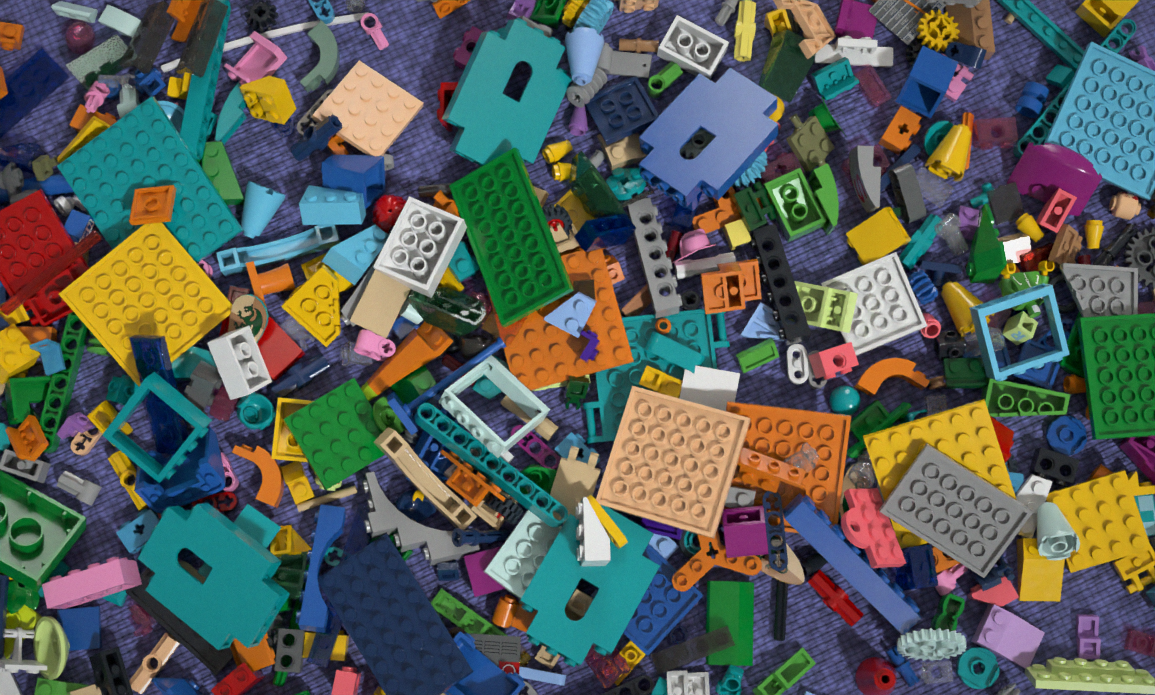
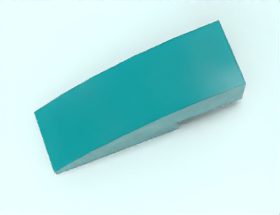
(231, 115)

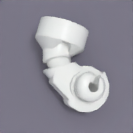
(66, 204)

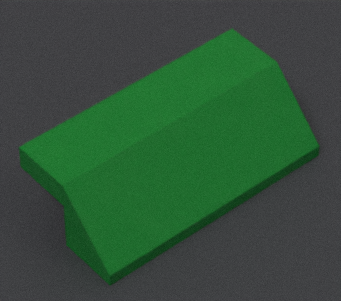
(731, 606)

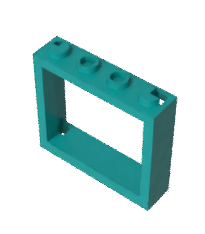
(175, 401)

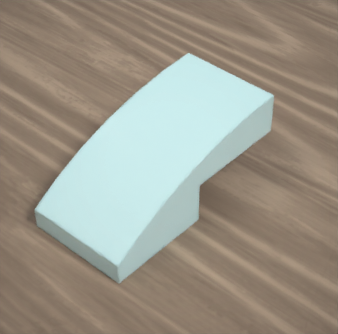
(119, 20)

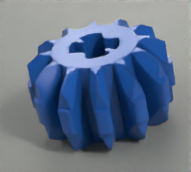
(922, 287)

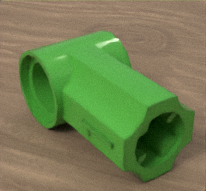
(664, 79)

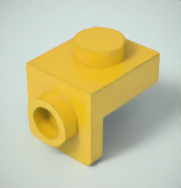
(179, 87)

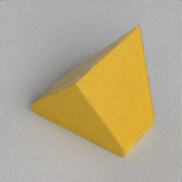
(288, 542)

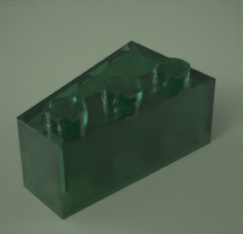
(99, 61)

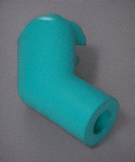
(982, 199)

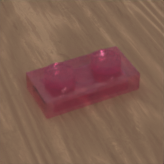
(872, 86)

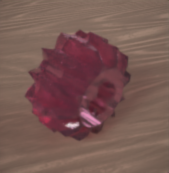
(222, 405)

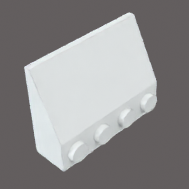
(420, 246)

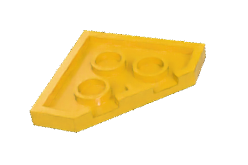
(317, 305)

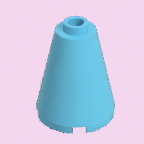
(259, 208)

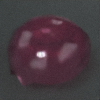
(80, 37)

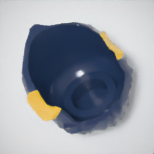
(415, 505)

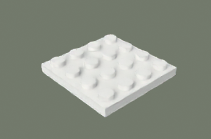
(884, 303)

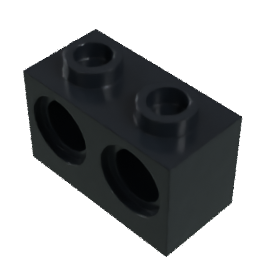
(1054, 462)

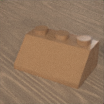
(974, 25)

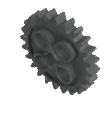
(1141, 247)

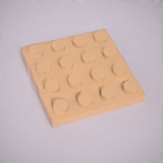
(370, 110)

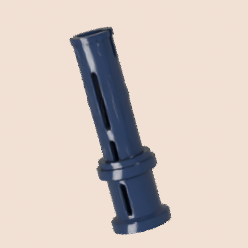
(473, 536)

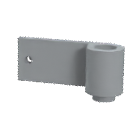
(624, 63)

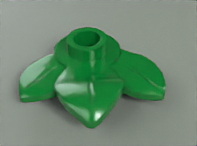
(21, 596)

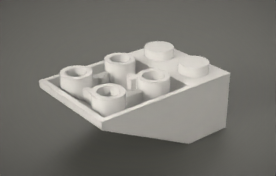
(594, 541)

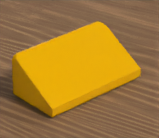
(104, 415)

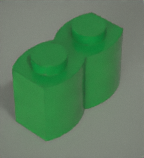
(948, 610)

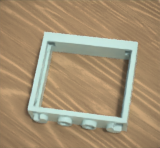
(511, 387)

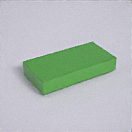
(757, 355)

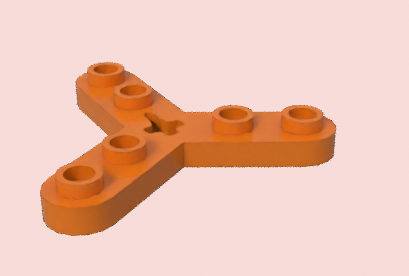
(700, 563)

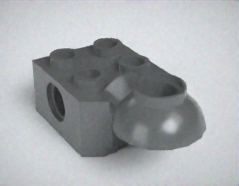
(12, 180)

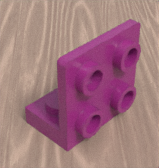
(855, 20)

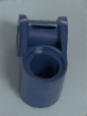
(969, 55)

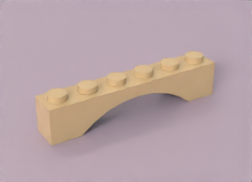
(420, 475)

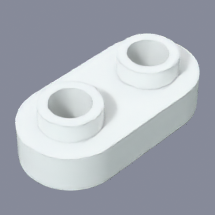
(797, 364)

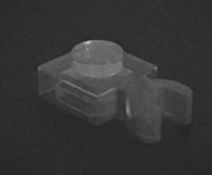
(296, 330)

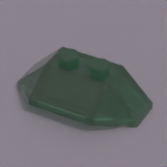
(592, 189)
(449, 310)

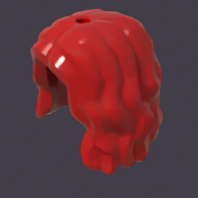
(381, 214)

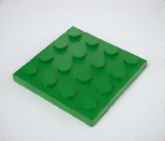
(336, 433)

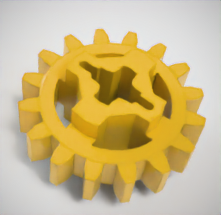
(572, 11)
(937, 30)

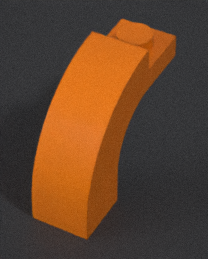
(888, 368)
(272, 476)

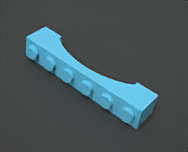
(311, 241)

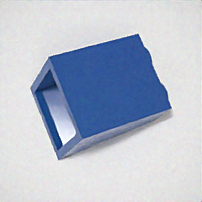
(927, 82)
(355, 174)

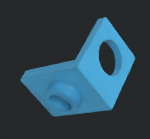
(51, 356)

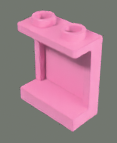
(258, 62)

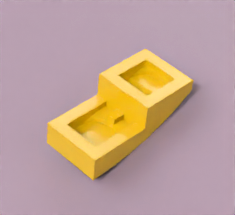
(661, 382)

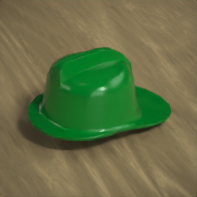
(825, 118)
(540, 476)

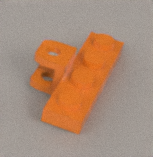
(716, 218)

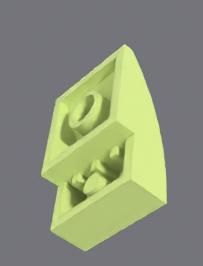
(827, 306)

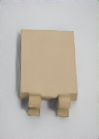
(380, 304)
(574, 480)

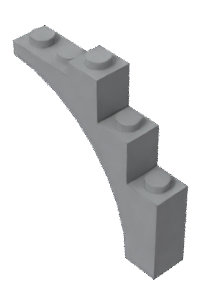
(409, 533)

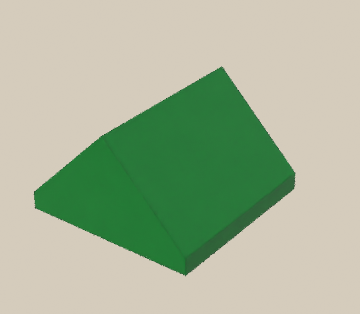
(549, 12)

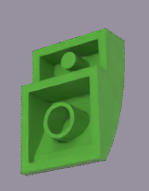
(826, 194)

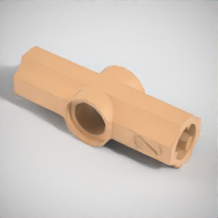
(145, 673)

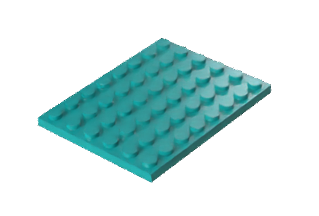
(147, 153)

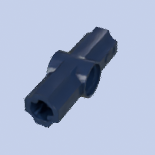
(316, 137)
(300, 376)

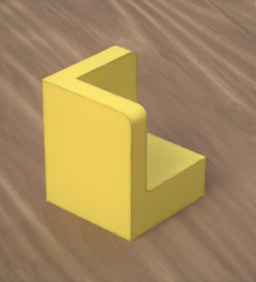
(736, 234)

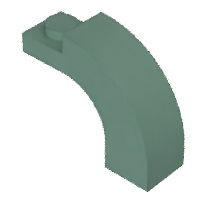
(329, 57)

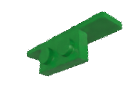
(871, 420)

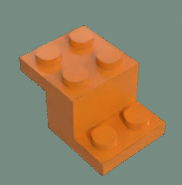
(731, 286)

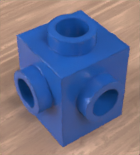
(149, 82)

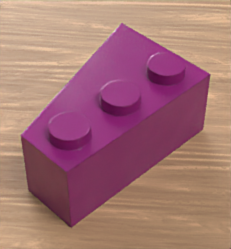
(1142, 453)

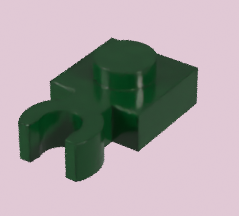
(575, 389)

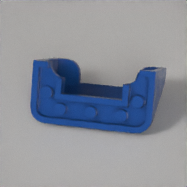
(194, 479)
(487, 677)

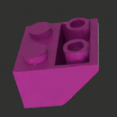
(745, 531)

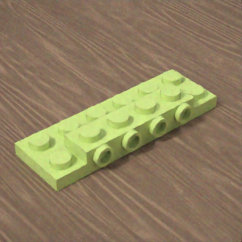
(1090, 676)

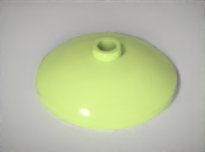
(50, 647)

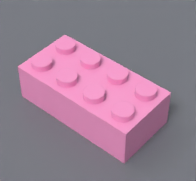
(91, 583)

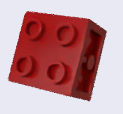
(444, 96)

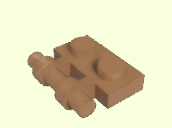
(1065, 246)

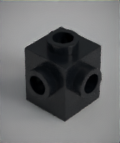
(949, 345)

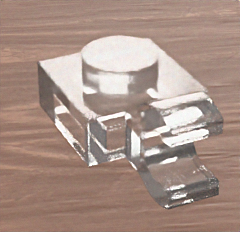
(113, 80)

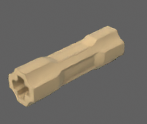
(545, 428)

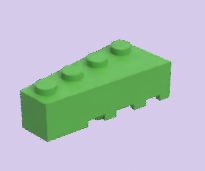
(1016, 399)

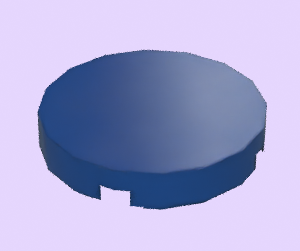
(1066, 435)

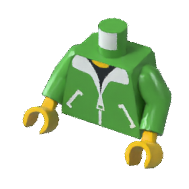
(1015, 282)

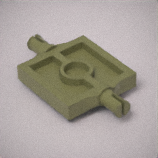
(809, 142)

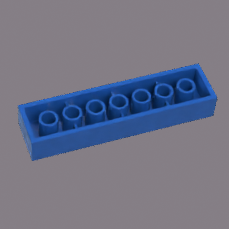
(851, 563)

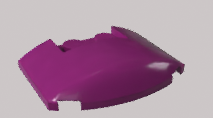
(1051, 167)

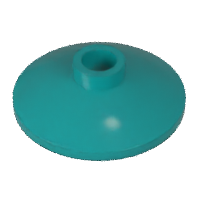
(936, 130)

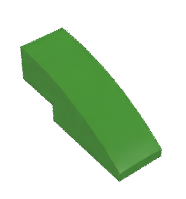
(786, 674)

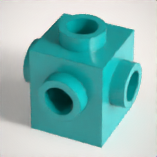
(121, 389)

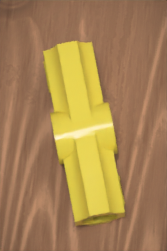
(744, 30)

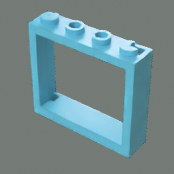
(984, 340)

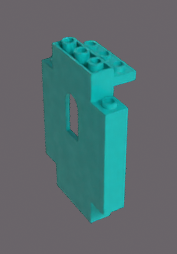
(494, 122)
(238, 593)
(619, 593)

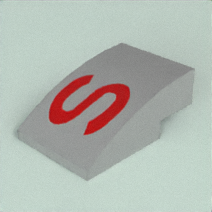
(865, 177)

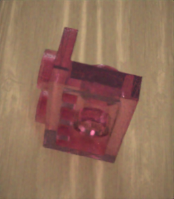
(607, 667)

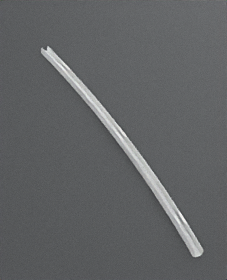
(276, 33)

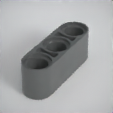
(907, 193)

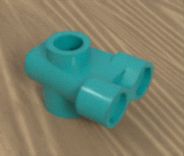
(731, 682)

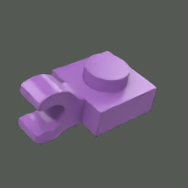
(1143, 58)

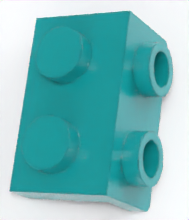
(834, 79)
(462, 263)

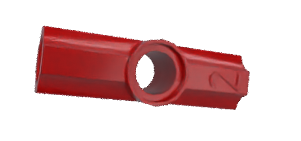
(835, 598)

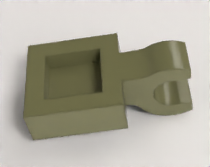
(43, 167)

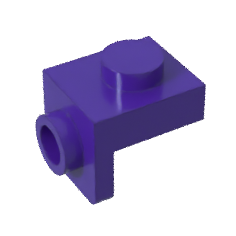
(590, 351)

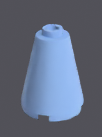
(583, 53)

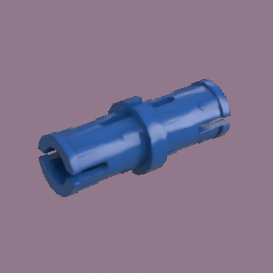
(902, 666)

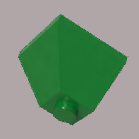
(413, 385)

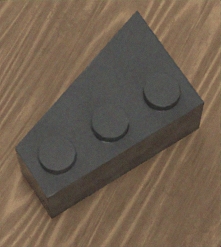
(202, 386)

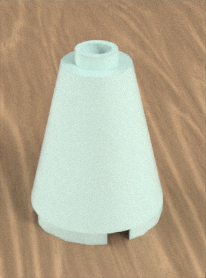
(1054, 533)

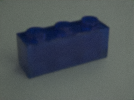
(604, 232)

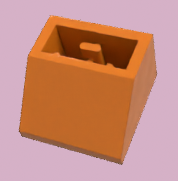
(254, 657)

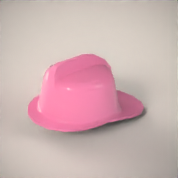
(693, 242)

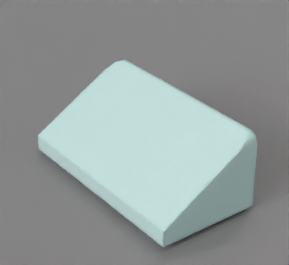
(75, 11)

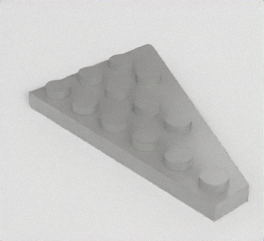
(1102, 289)

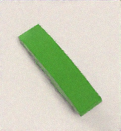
(463, 615)

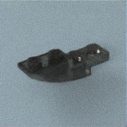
(693, 649)

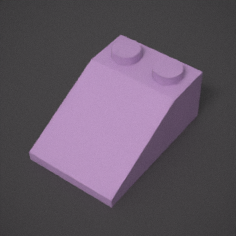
(1008, 636)

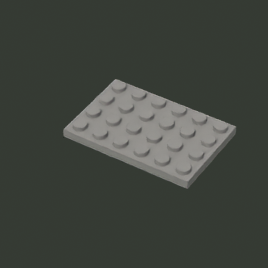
(955, 510)

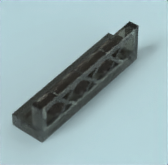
(148, 38)
(202, 38)

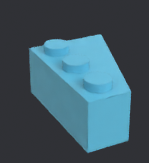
(331, 207)
(356, 253)

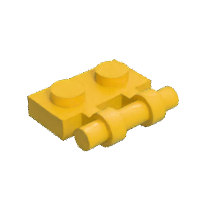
(1131, 565)

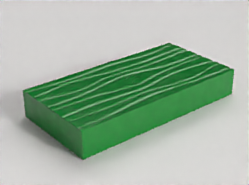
(34, 532)

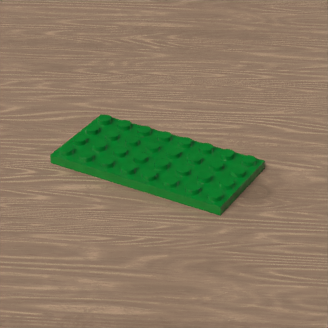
(511, 237)

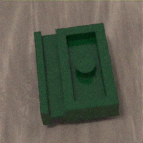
(964, 373)

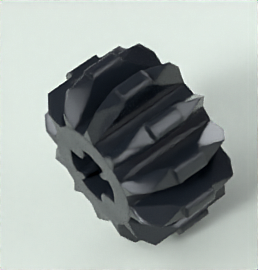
(261, 22)

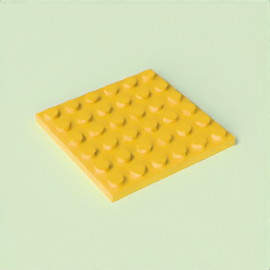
(147, 290)
(959, 433)

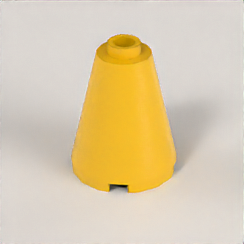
(951, 154)
(958, 303)

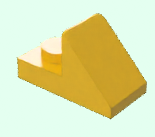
(777, 21)
(298, 482)
(1140, 488)

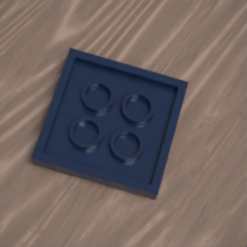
(621, 110)

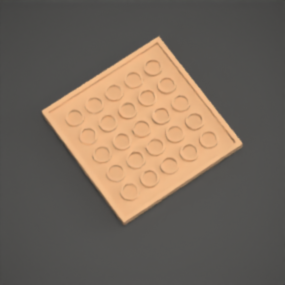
(673, 461)

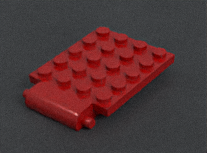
(29, 244)

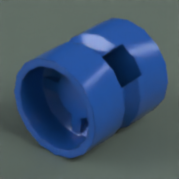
(1032, 99)

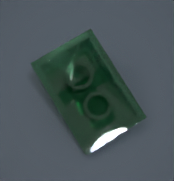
(785, 65)

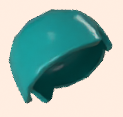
(845, 400)

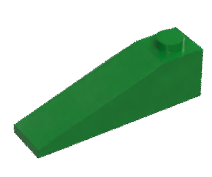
(987, 253)

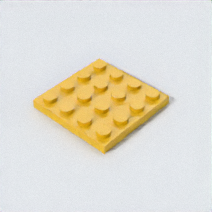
(1103, 518)

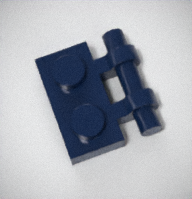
(993, 577)

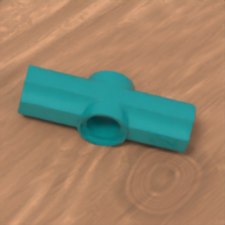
(919, 242)

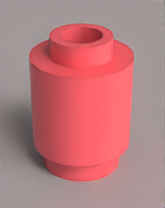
(933, 326)

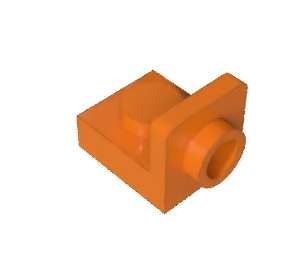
(334, 147)

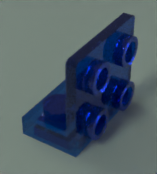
(918, 570)

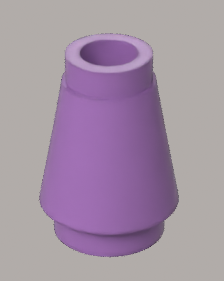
(578, 122)

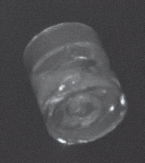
(862, 472)

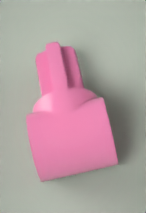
(375, 32)
(95, 96)
(948, 577)

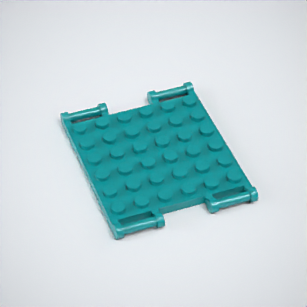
(614, 385)

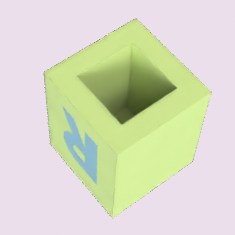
(1020, 328)

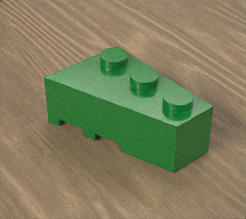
(221, 173)

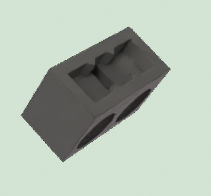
(294, 650)

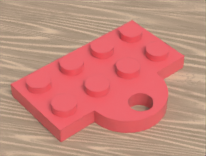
(871, 528)

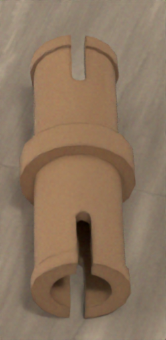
(638, 45)

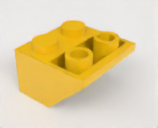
(269, 99)

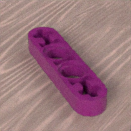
(544, 452)

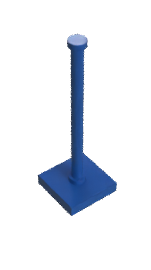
(404, 411)

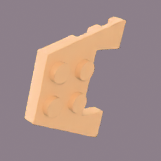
(813, 23)

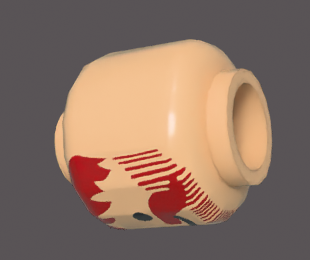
(1124, 205)

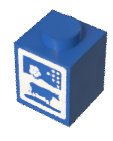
(78, 225)

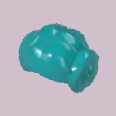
(255, 411)

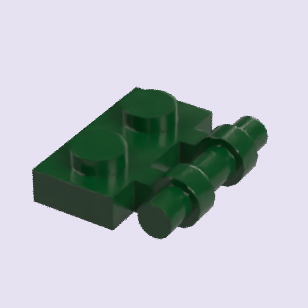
(749, 208)

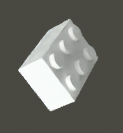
(692, 48)
(239, 362)

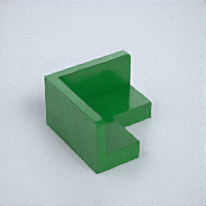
(21, 392)

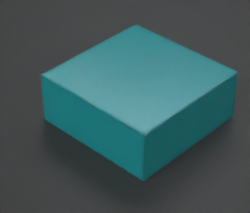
(1060, 76)

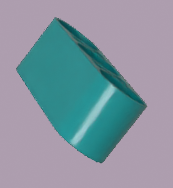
(673, 352)

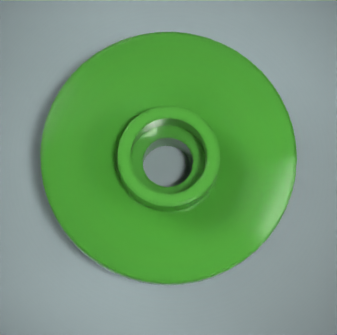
(386, 417)

